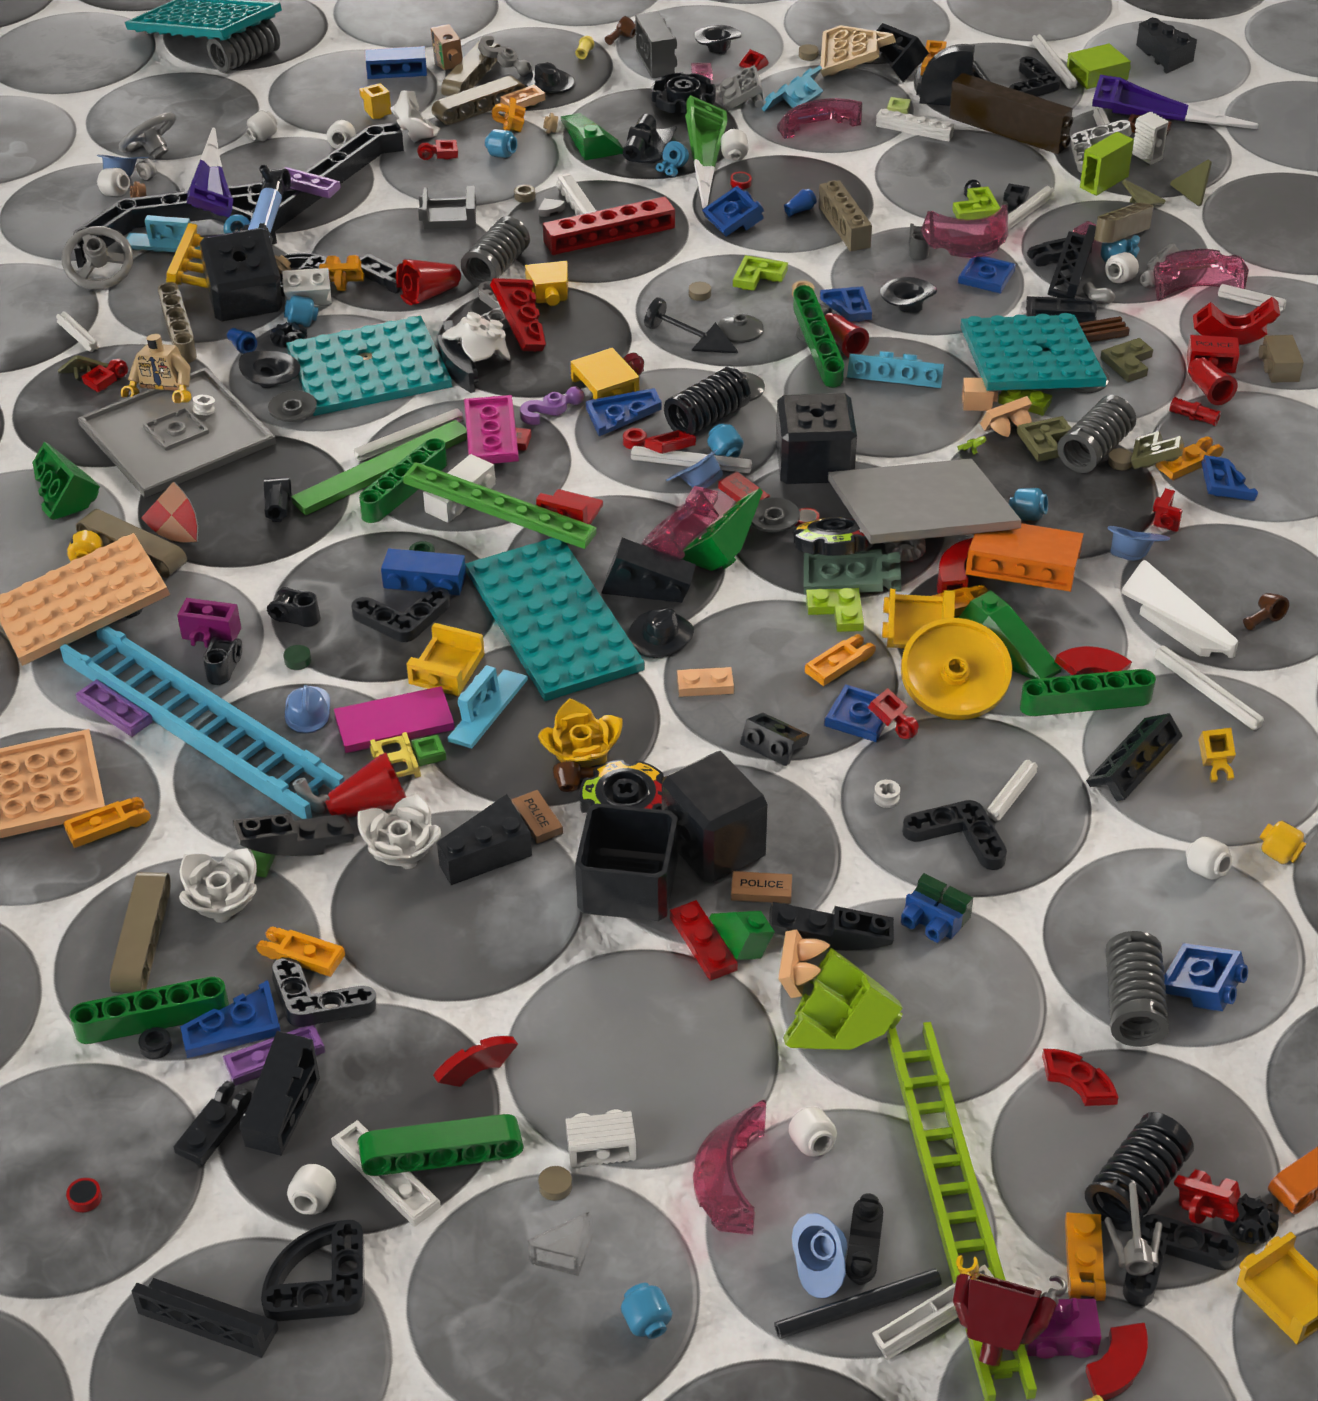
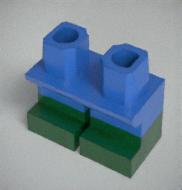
(937, 908)

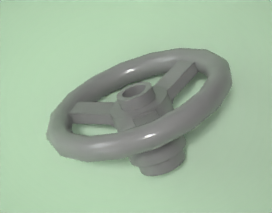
(149, 136)
(97, 257)

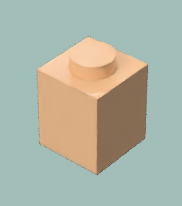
(975, 395)

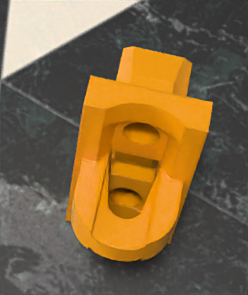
(513, 115)
(352, 270)

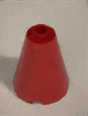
(425, 279)
(368, 788)

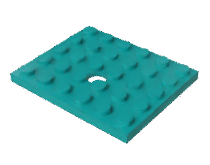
(1012, 355)
(400, 366)

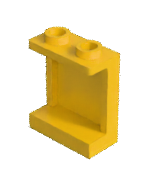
(605, 374)
(911, 613)
(447, 659)
(1283, 1286)

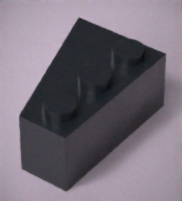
(904, 53)
(647, 574)
(485, 842)

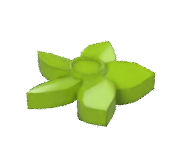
(973, 443)

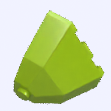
(842, 1008)

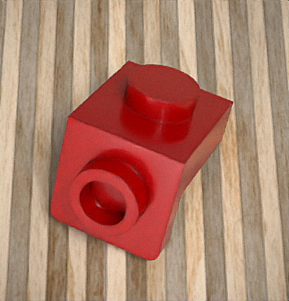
(1166, 515)

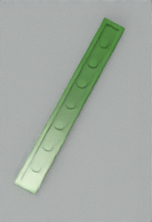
(371, 470)
(500, 505)

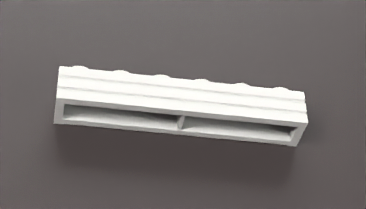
(915, 125)
(574, 194)
(919, 1322)

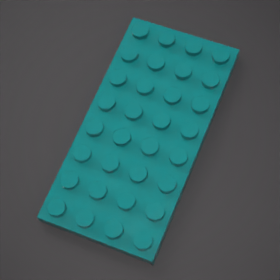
(204, 17)
(554, 618)

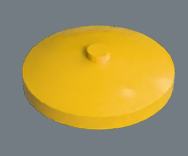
(956, 668)

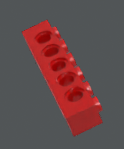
(608, 225)

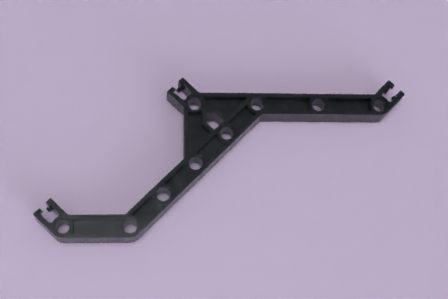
(338, 165)

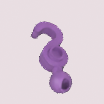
(552, 404)

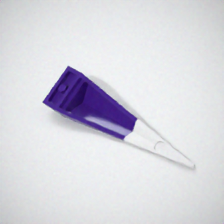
(1130, 99)
(209, 184)

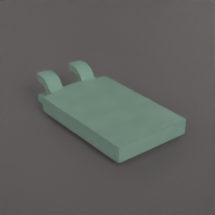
(863, 570)

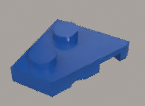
(848, 302)
(1225, 480)

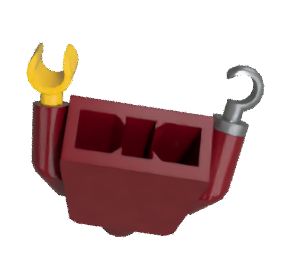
(1001, 1311)

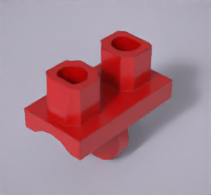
(1207, 1200)

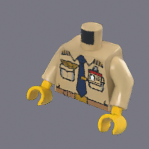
(159, 368)

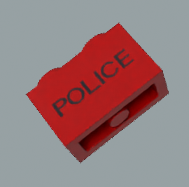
(1219, 350)

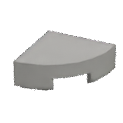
(549, 206)

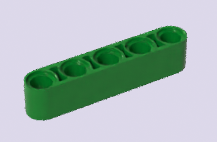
(818, 336)
(389, 489)
(1087, 692)
(145, 1009)
(439, 1145)

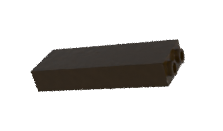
(1011, 113)

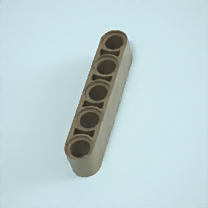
(468, 72)
(474, 100)
(1123, 222)
(177, 320)
(162, 553)
(140, 932)

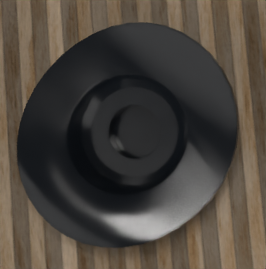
(717, 37)
(549, 79)
(907, 293)
(268, 367)
(660, 633)

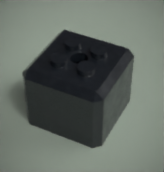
(241, 274)
(814, 437)
(718, 816)
(627, 862)

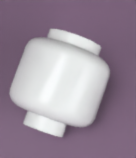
(261, 125)
(340, 133)
(734, 144)
(113, 182)
(1121, 267)
(1208, 858)
(812, 1131)
(311, 1189)

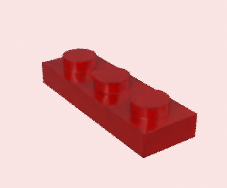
(703, 940)

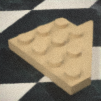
(849, 46)

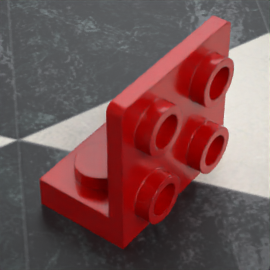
(571, 505)

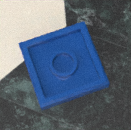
(987, 273)
(853, 716)

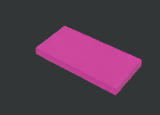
(491, 428)
(415, 712)

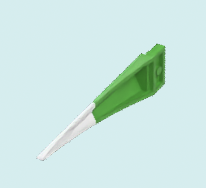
(705, 128)

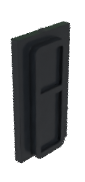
(1083, 309)

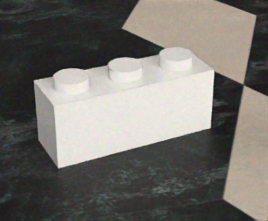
(470, 469)

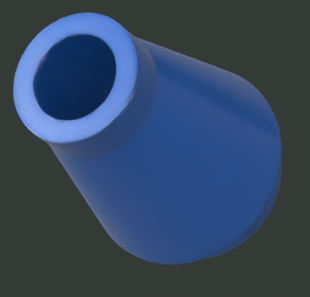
(801, 202)
(242, 340)

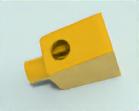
(549, 281)

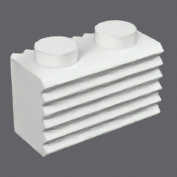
(1150, 137)
(601, 1138)

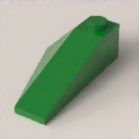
(590, 138)
(63, 484)
(725, 536)
(1025, 650)

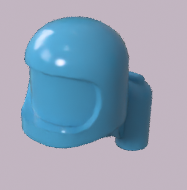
(674, 156)
(1120, 246)

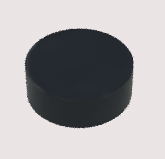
(155, 1043)

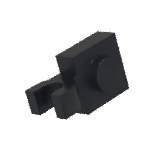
(1015, 195)

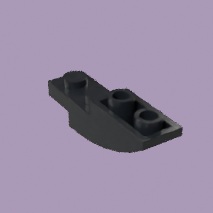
(456, 361)
(287, 837)
(842, 929)

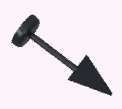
(712, 341)

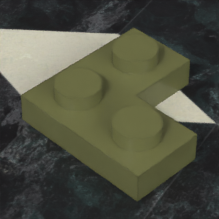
(1127, 358)
(1042, 436)
(1151, 450)

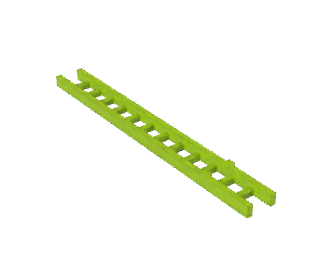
(944, 1220)

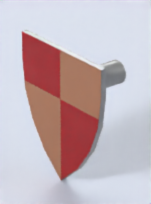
(173, 516)

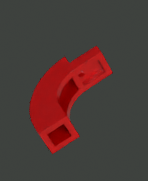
(1246, 327)
(953, 567)

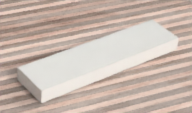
(400, 1189)

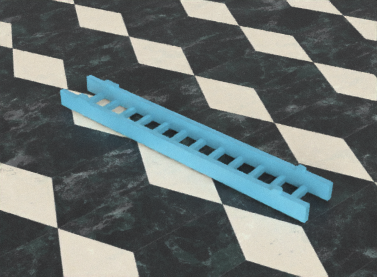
(256, 777)

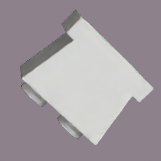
(309, 284)

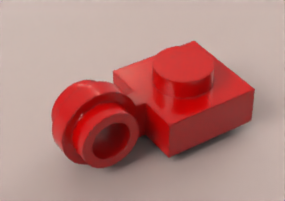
(443, 149)
(102, 377)
(890, 709)

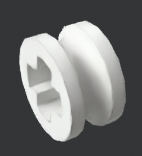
(146, 169)
(203, 405)
(887, 787)

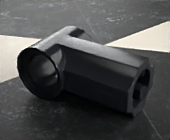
(277, 493)

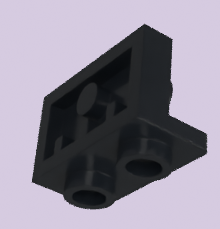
(772, 738)

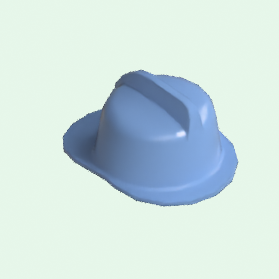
(125, 164)
(702, 473)
(1132, 544)
(307, 709)
(819, 1254)

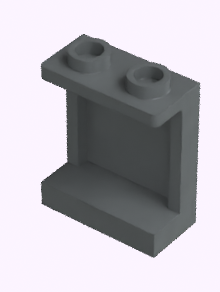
(448, 212)

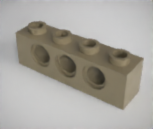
(845, 215)

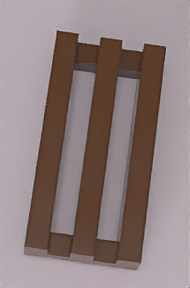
(1105, 329)

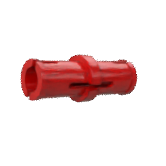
(1195, 411)

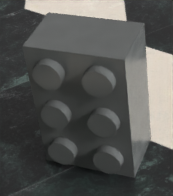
(655, 44)

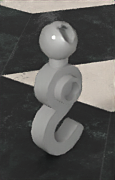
(505, 55)
(1147, 277)

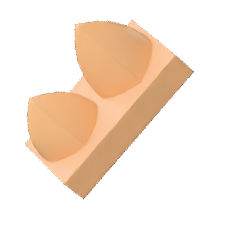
(1001, 416)
(794, 966)

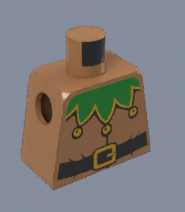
(446, 51)

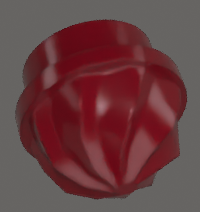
(635, 362)

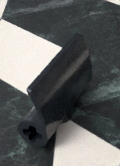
(646, 142)

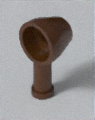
(624, 28)
(1272, 607)
(569, 773)

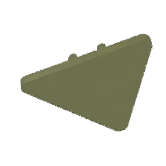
(1194, 182)
(1141, 195)
(80, 364)

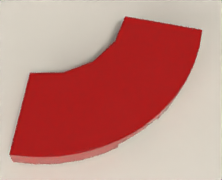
(1091, 660)
(465, 1064)
(1081, 1076)
(1121, 1363)

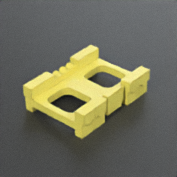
(404, 755)

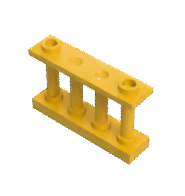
(181, 262)

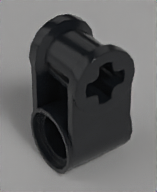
(297, 607)
(221, 659)

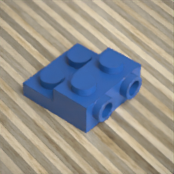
(733, 211)
(1206, 975)

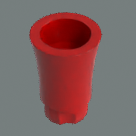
(847, 335)
(1212, 381)

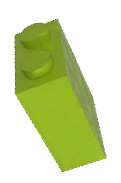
(1096, 61)
(1106, 163)

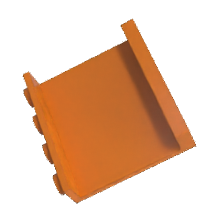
(1026, 556)

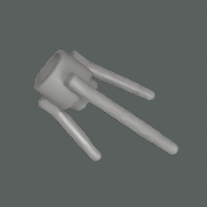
(1137, 1256)

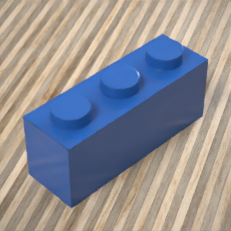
(396, 62)
(423, 571)

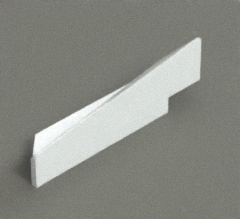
(1177, 613)

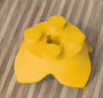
(580, 735)

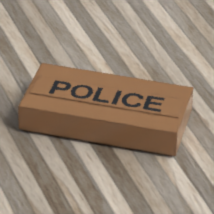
(538, 816)
(761, 887)

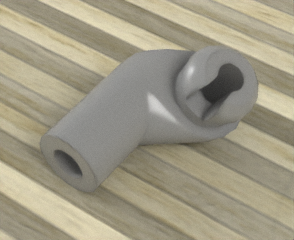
(1100, 295)
(303, 790)

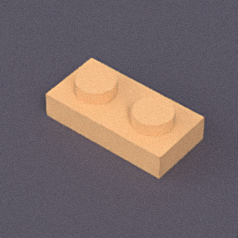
(525, 97)
(705, 681)

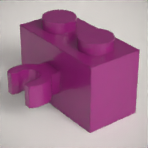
(204, 619)
(1071, 1331)

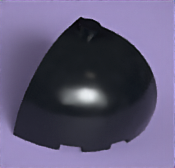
(942, 70)

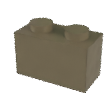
(1281, 358)

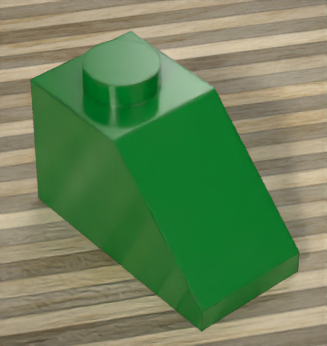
(744, 933)

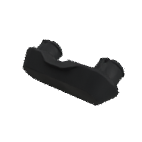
(864, 1239)

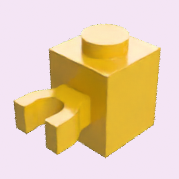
(376, 100)
(1217, 750)

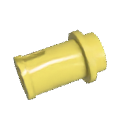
(585, 45)

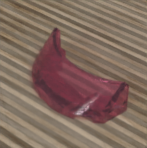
(819, 111)
(966, 237)
(1198, 268)
(682, 526)
(714, 1174)

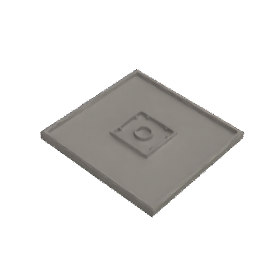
(168, 442)
(923, 501)

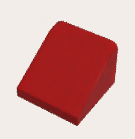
(754, 58)

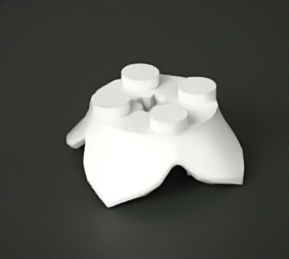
(411, 119)
(479, 337)
(401, 835)
(218, 887)

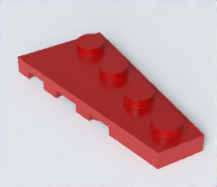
(519, 308)

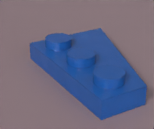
(619, 410)
(240, 1023)

